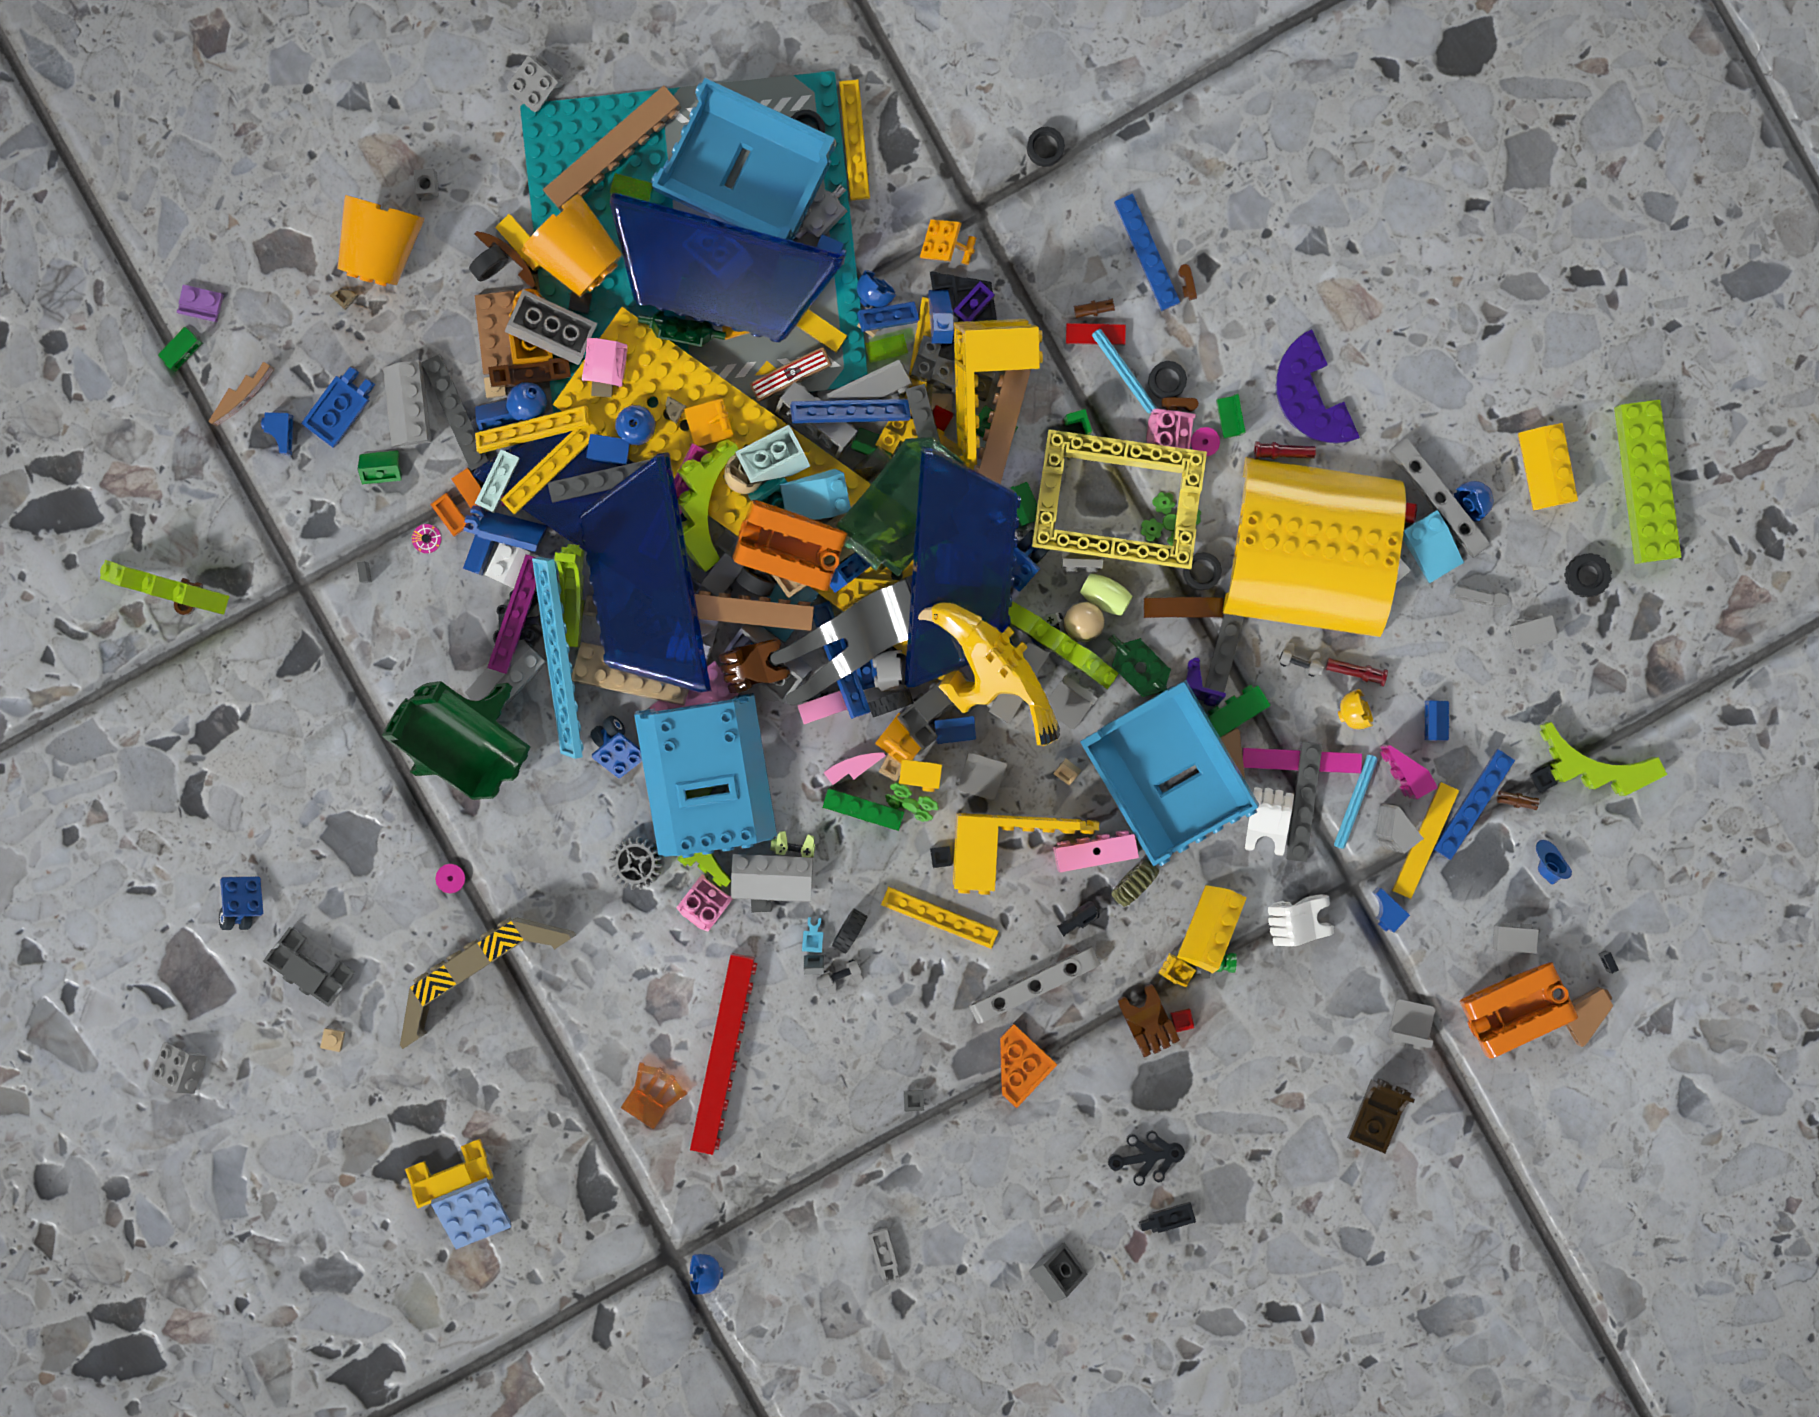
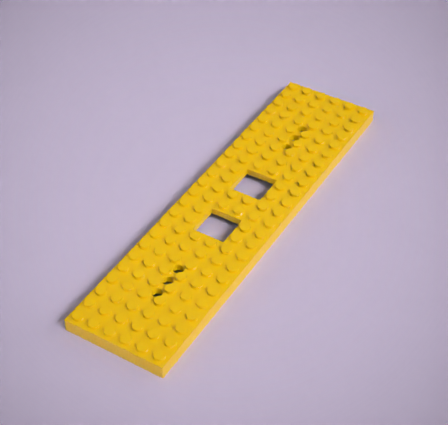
(662, 370)

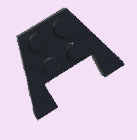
(961, 288)

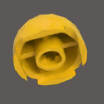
(1355, 711)

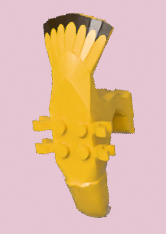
(995, 665)

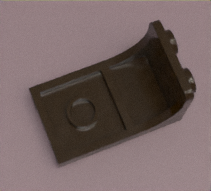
(1379, 1115)

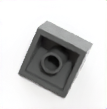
(1058, 1273)

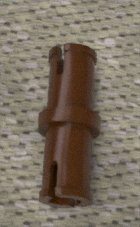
(1094, 308)
(1517, 800)

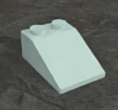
(773, 456)

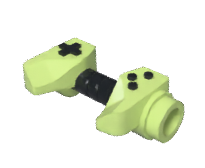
(781, 845)

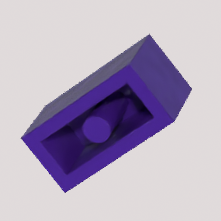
(974, 303)

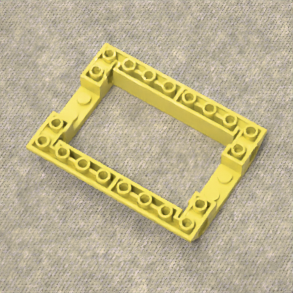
(1129, 453)

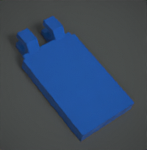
(338, 407)
(505, 529)

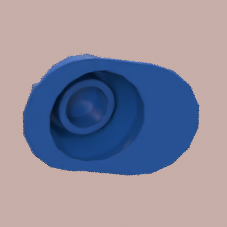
(1551, 863)

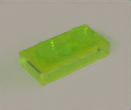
(631, 187)
(886, 348)

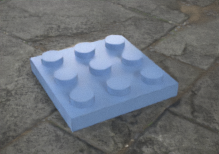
(471, 1213)

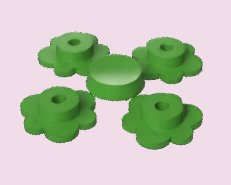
(1168, 521)
(911, 804)

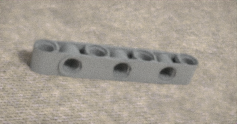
(1428, 485)
(1020, 991)

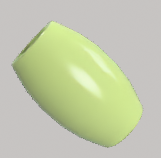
(1106, 594)

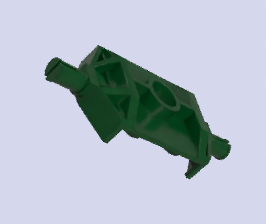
(680, 329)
(1128, 655)

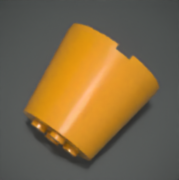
(376, 241)
(574, 247)

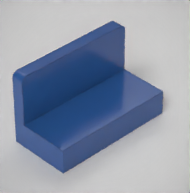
(493, 415)
(608, 449)
(478, 555)
(1436, 720)
(955, 730)

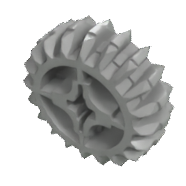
(631, 854)

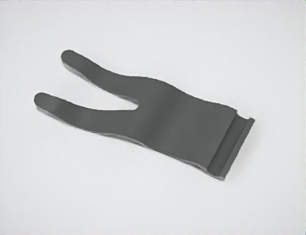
(869, 628)

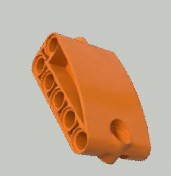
(788, 545)
(1518, 1010)

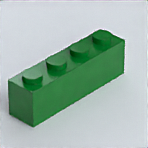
(1238, 709)
(863, 809)

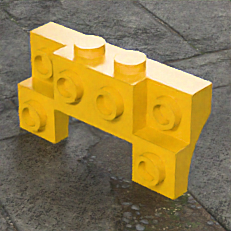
(900, 430)
(428, 1187)

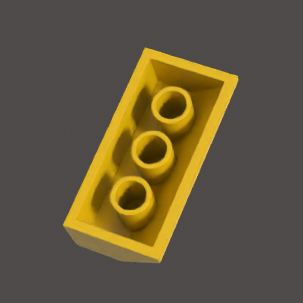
(1547, 466)
(1211, 927)

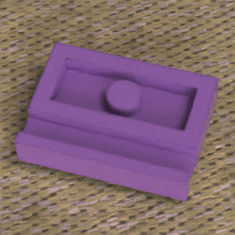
(200, 303)

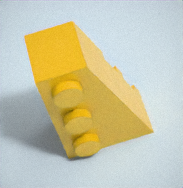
(920, 774)

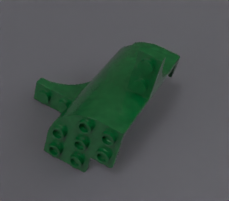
(458, 738)

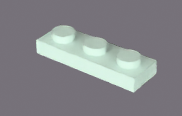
(497, 480)

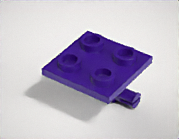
(1194, 680)

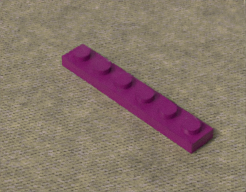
(514, 618)

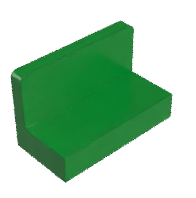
(180, 349)
(1230, 416)
(1079, 417)
(865, 442)
(379, 467)
(1028, 504)

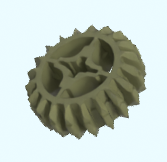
(1135, 882)

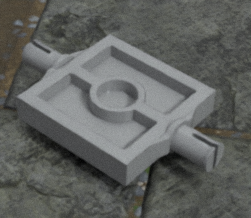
(823, 213)

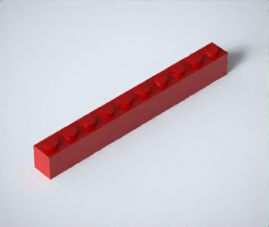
(722, 1054)

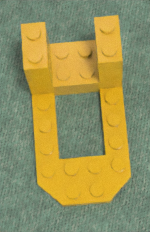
(987, 347)
(978, 839)

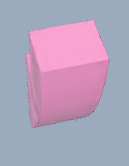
(822, 707)
(854, 766)

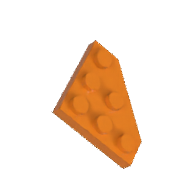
(1022, 1065)

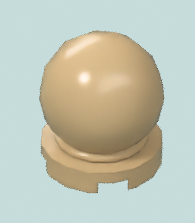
(1084, 622)

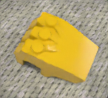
(1177, 970)

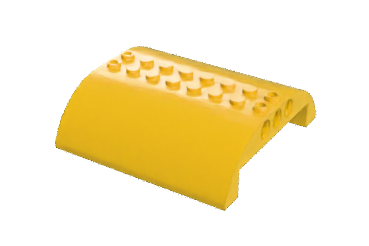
(1317, 547)

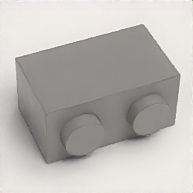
(1533, 632)
(1515, 939)

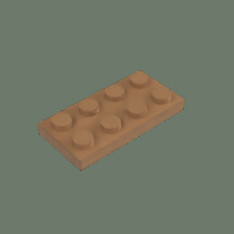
(492, 320)

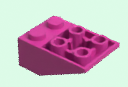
(1414, 778)

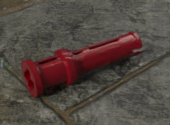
(1291, 451)
(1366, 673)

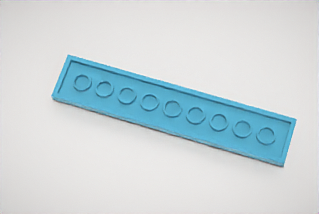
(557, 657)

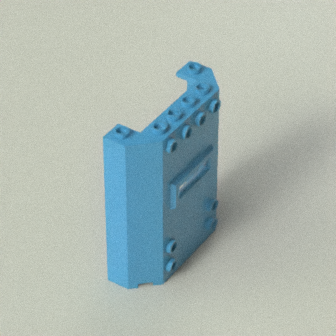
(776, 179)
(1154, 746)
(700, 750)

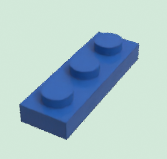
(887, 316)

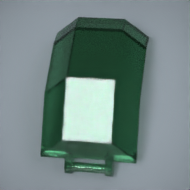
(887, 512)

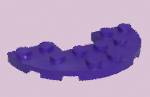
(1301, 399)

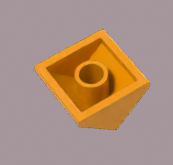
(525, 352)

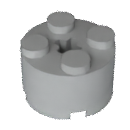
(889, 671)

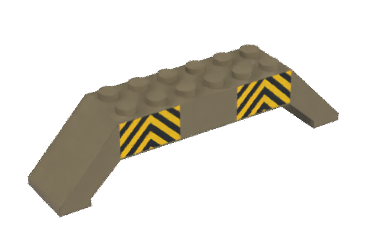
(465, 964)

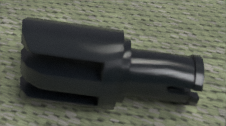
(1080, 918)

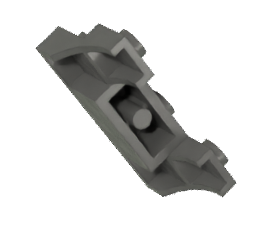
(941, 371)
(724, 572)
(924, 711)
(304, 972)

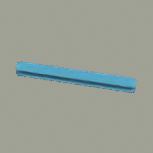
(1123, 370)
(1355, 802)

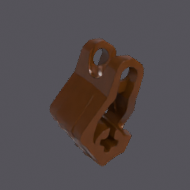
(750, 665)
(1149, 1023)

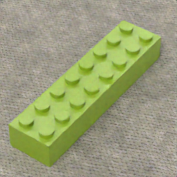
(1647, 481)

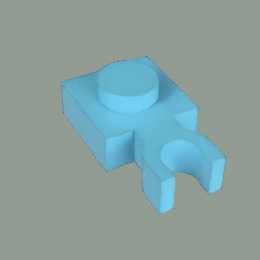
(812, 939)

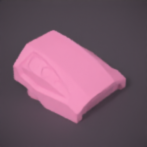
(605, 361)
(1170, 428)
(703, 904)

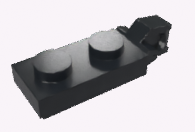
(1169, 1218)

